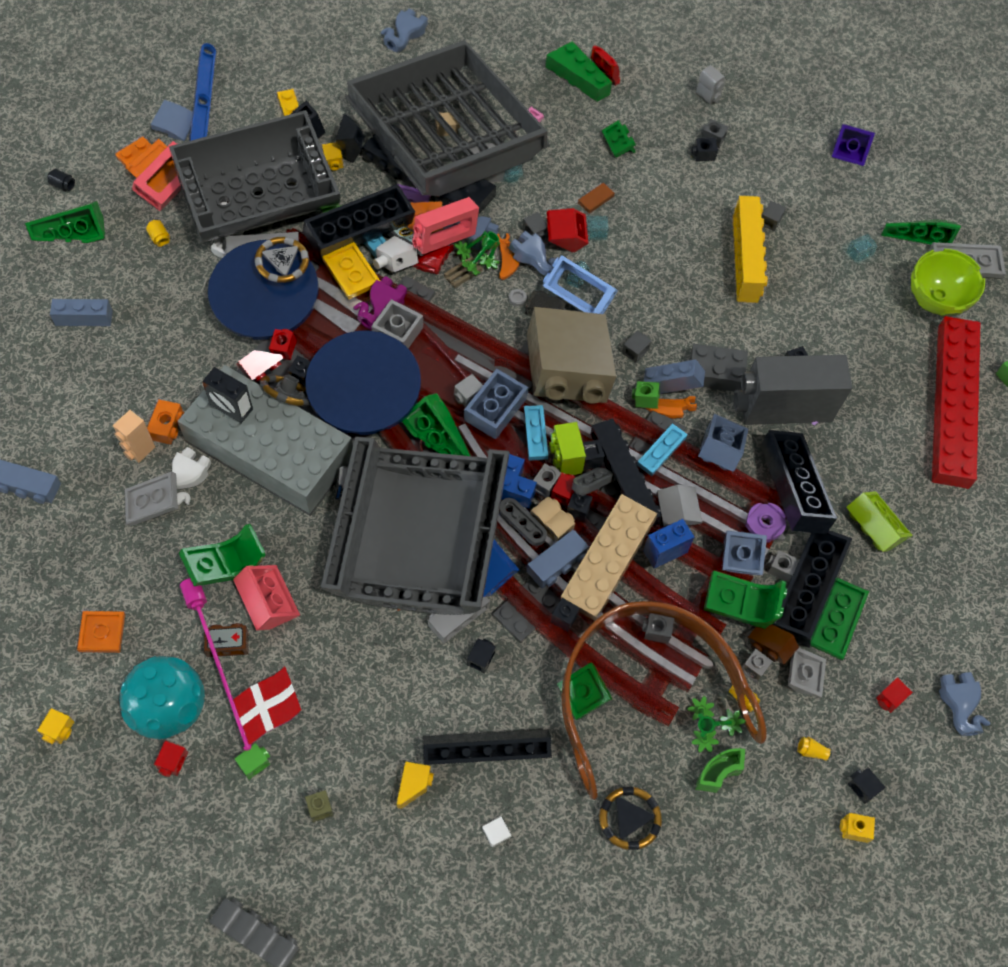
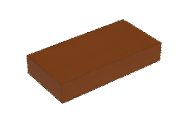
(596, 198)

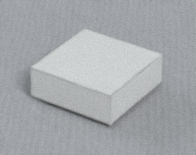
(496, 831)

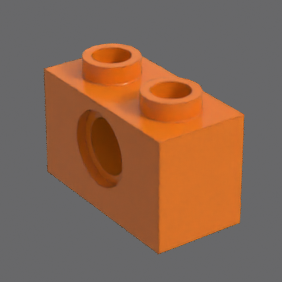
(162, 413)

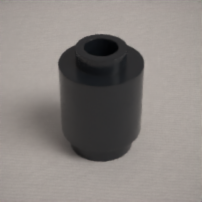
(61, 180)

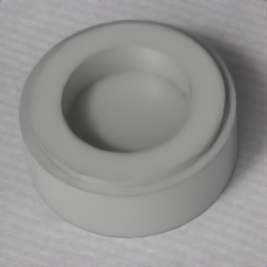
(517, 297)

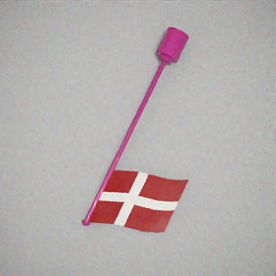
(259, 706)

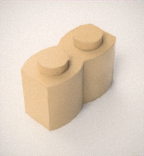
(553, 519)

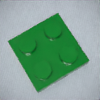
(586, 691)

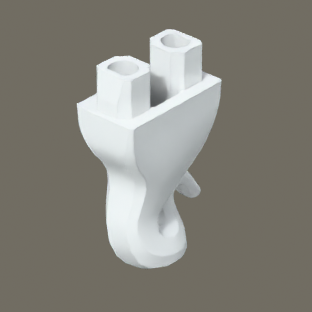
(189, 472)

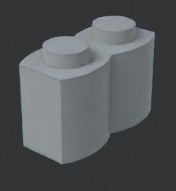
(710, 85)

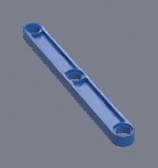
(203, 92)

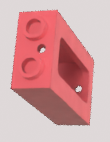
(161, 199)
(463, 210)

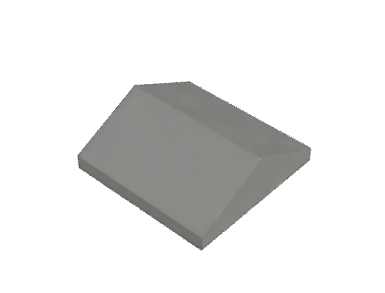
(679, 503)
(807, 673)

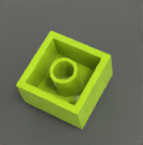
(567, 448)

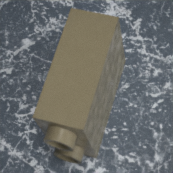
(570, 355)

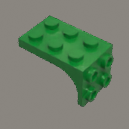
(223, 560)
(745, 600)

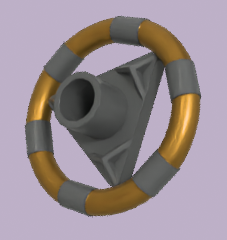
(286, 389)

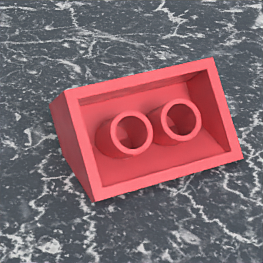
(265, 596)

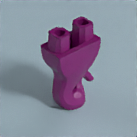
(380, 295)

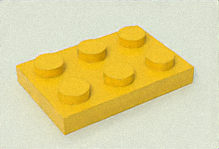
(350, 270)

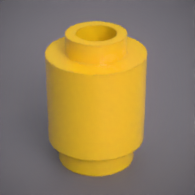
(158, 233)

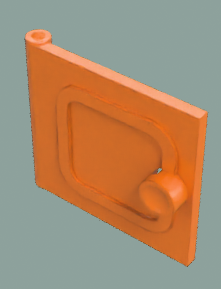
(163, 175)

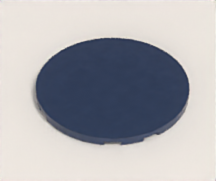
(254, 305)
(363, 382)

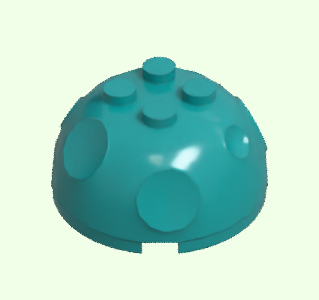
(161, 697)

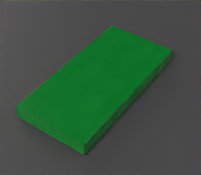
(840, 619)

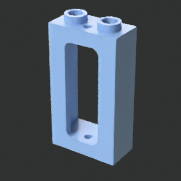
(562, 264)

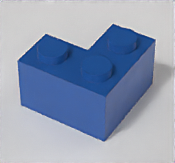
(516, 486)

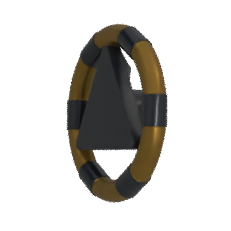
(630, 818)

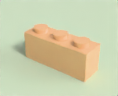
(133, 436)

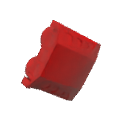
(606, 64)
(433, 260)

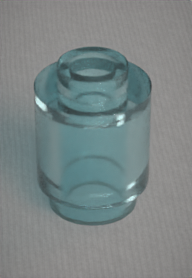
(574, 280)

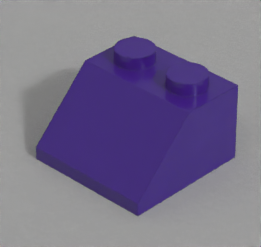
(853, 144)

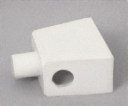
(395, 255)

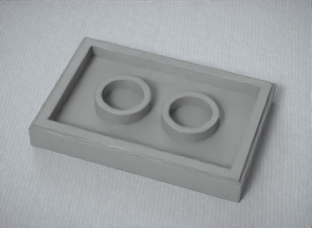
(151, 499)

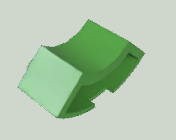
(720, 767)

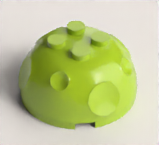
(947, 282)

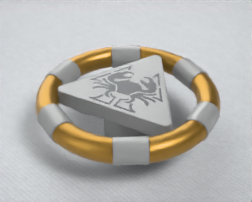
(281, 259)

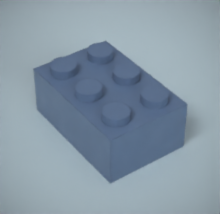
(495, 403)
(723, 443)

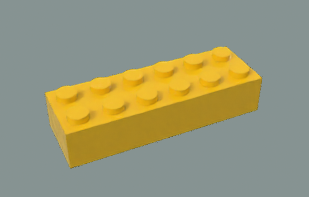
(749, 249)

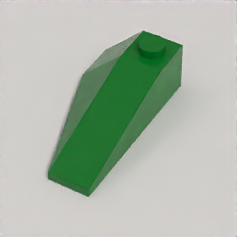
(77, 223)

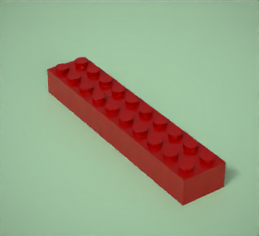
(956, 403)

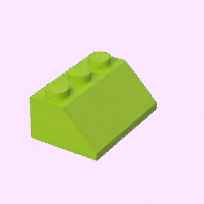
(878, 521)

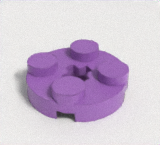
(773, 513)

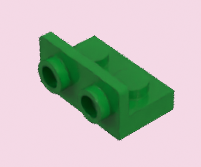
(618, 139)

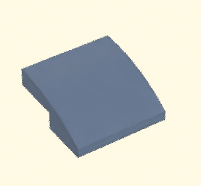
(173, 120)

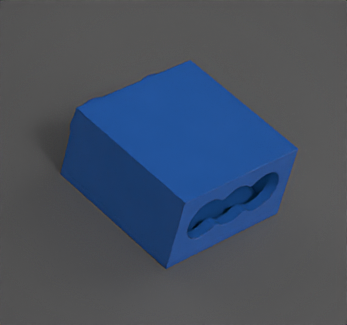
(668, 543)
(500, 570)

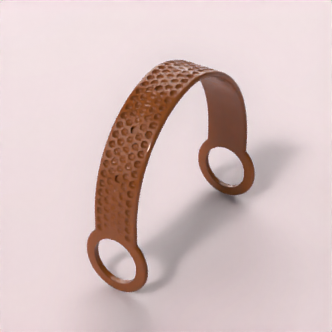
(691, 622)

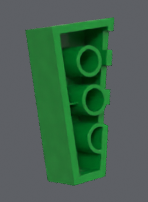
(579, 71)

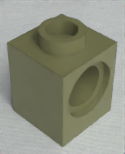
(319, 806)

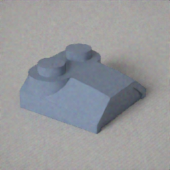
(744, 553)

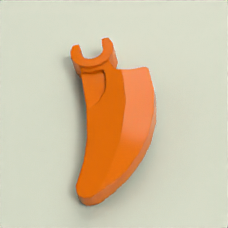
(509, 264)
(674, 407)

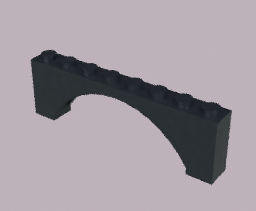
(480, 192)

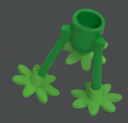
(489, 241)
(708, 724)

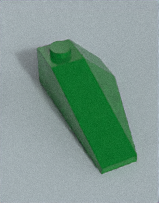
(923, 231)
(435, 426)

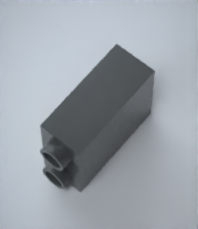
(793, 389)

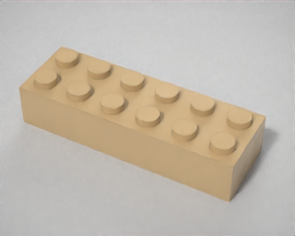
(609, 556)

